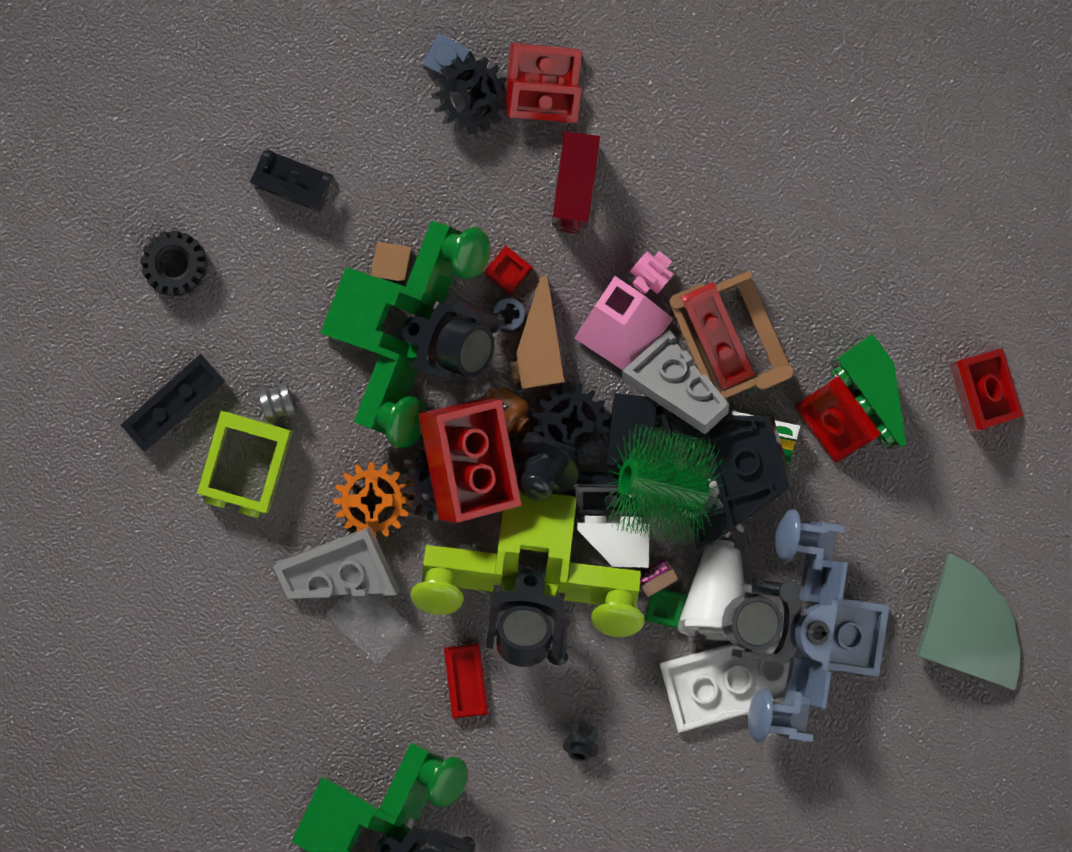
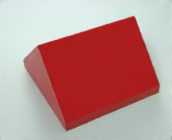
(986, 390)

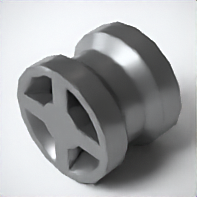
(277, 403)

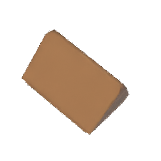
(391, 262)

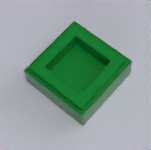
(665, 608)

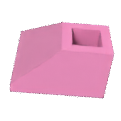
(622, 324)

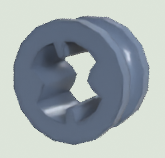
(516, 323)

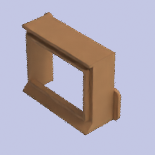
(781, 368)

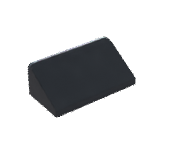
(592, 494)

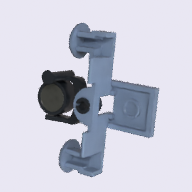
(844, 636)

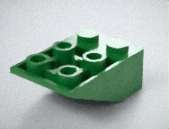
(873, 382)

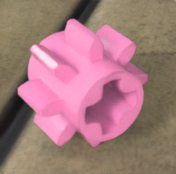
(652, 272)

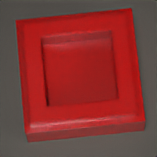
(508, 270)

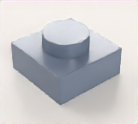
(443, 52)

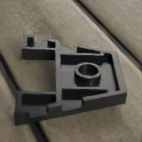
(751, 465)

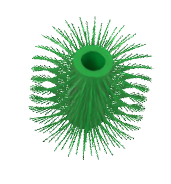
(663, 485)

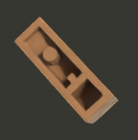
(538, 350)

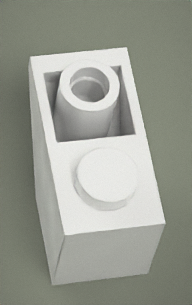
(619, 546)

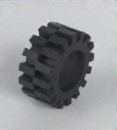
(152, 263)

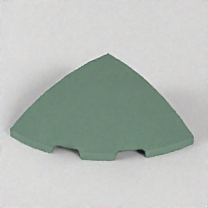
(971, 626)

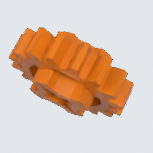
(388, 500)

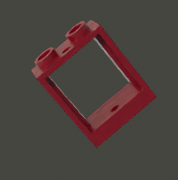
(575, 182)

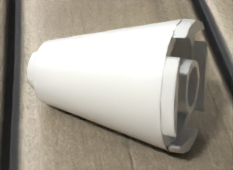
(713, 588)

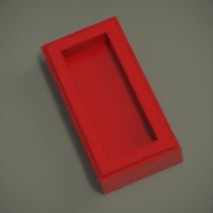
(465, 680)

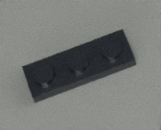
(172, 403)

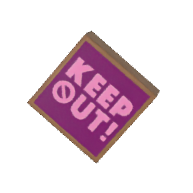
(657, 577)

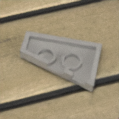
(675, 383)
(338, 568)

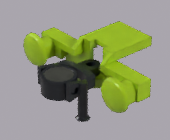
(528, 596)

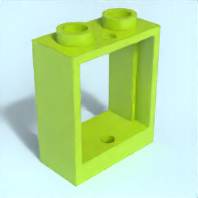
(218, 497)

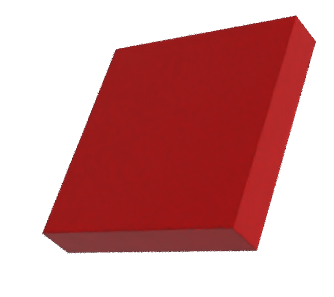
(837, 419)

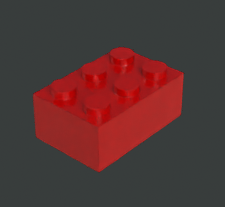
(470, 459)

